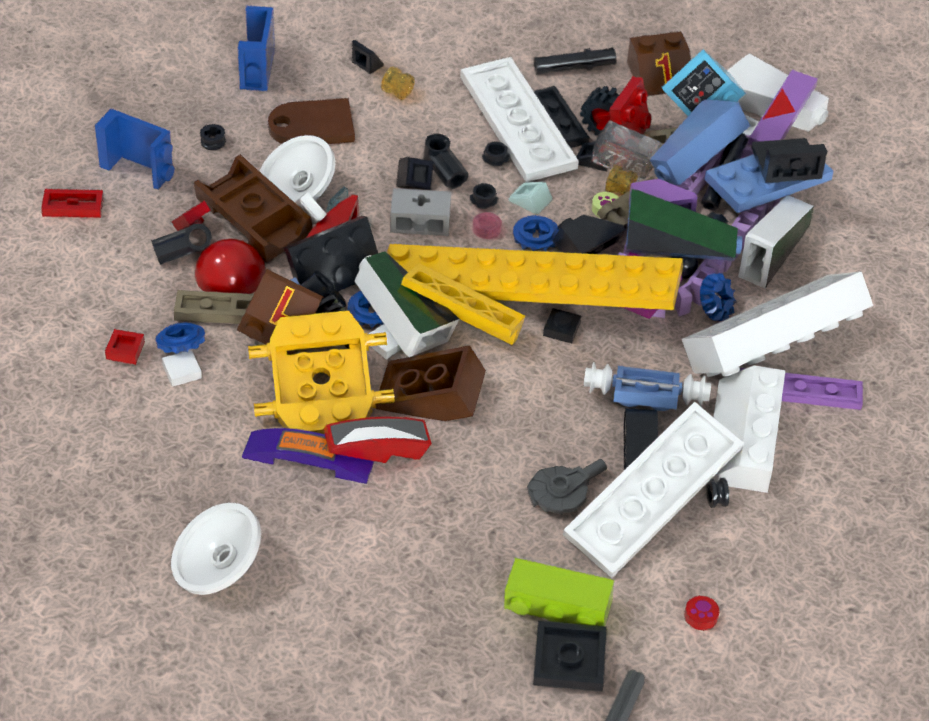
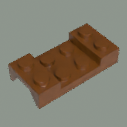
(256, 208)

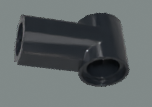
(445, 162)
(178, 244)

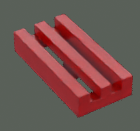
(72, 208)

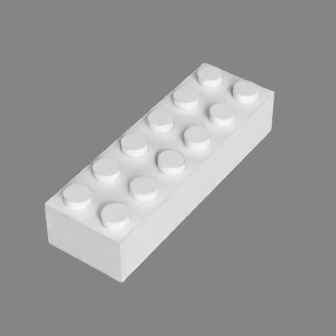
(777, 323)

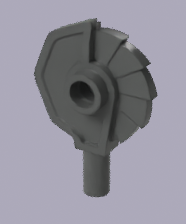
(562, 488)

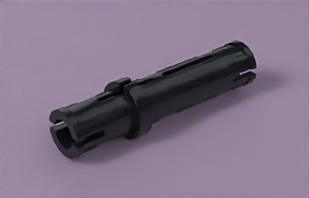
(569, 61)
(731, 153)

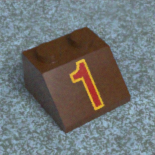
(657, 59)
(276, 299)

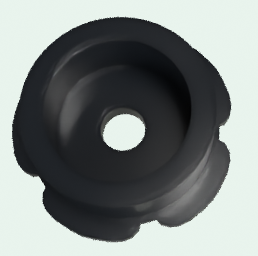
(495, 154)
(484, 196)

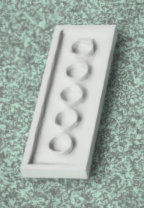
(519, 119)
(652, 489)

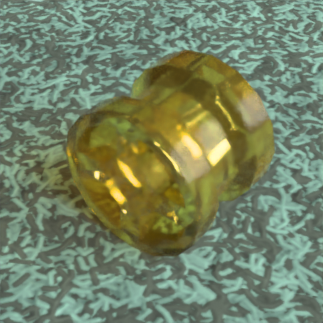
(398, 83)
(620, 180)

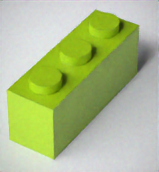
(558, 594)

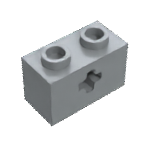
(420, 212)

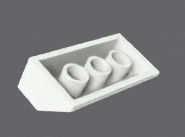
(750, 409)

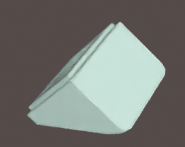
(532, 196)

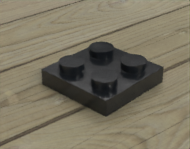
(570, 656)

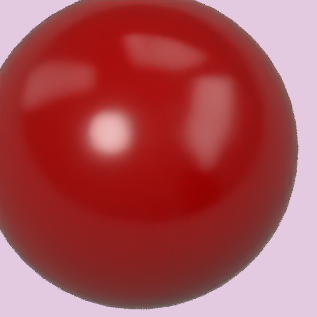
(229, 267)

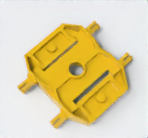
(300, 400)

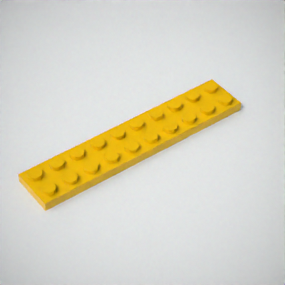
(552, 275)

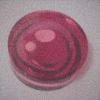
(486, 225)

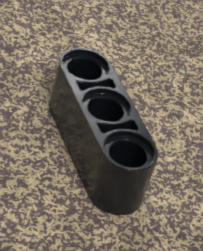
(639, 432)

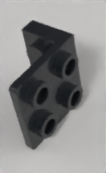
(789, 159)

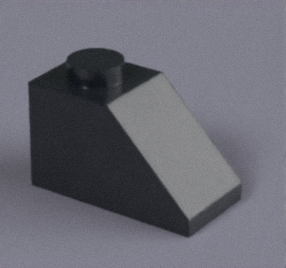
(587, 235)

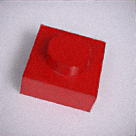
(191, 216)
(124, 346)

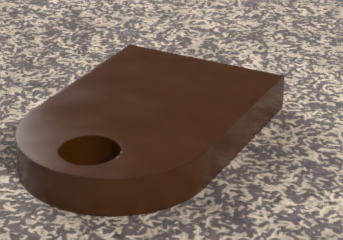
(320, 118)

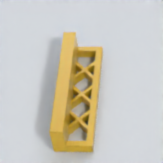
(466, 303)

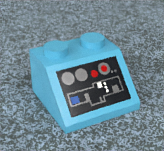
(702, 80)

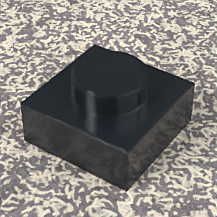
(562, 325)

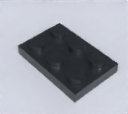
(333, 252)

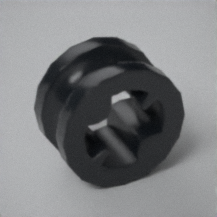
(212, 143)
(717, 492)

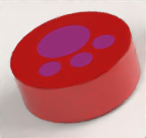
(701, 613)

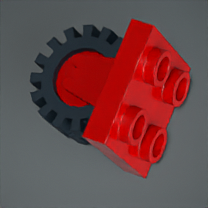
(625, 109)

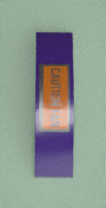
(304, 448)

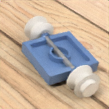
(647, 387)

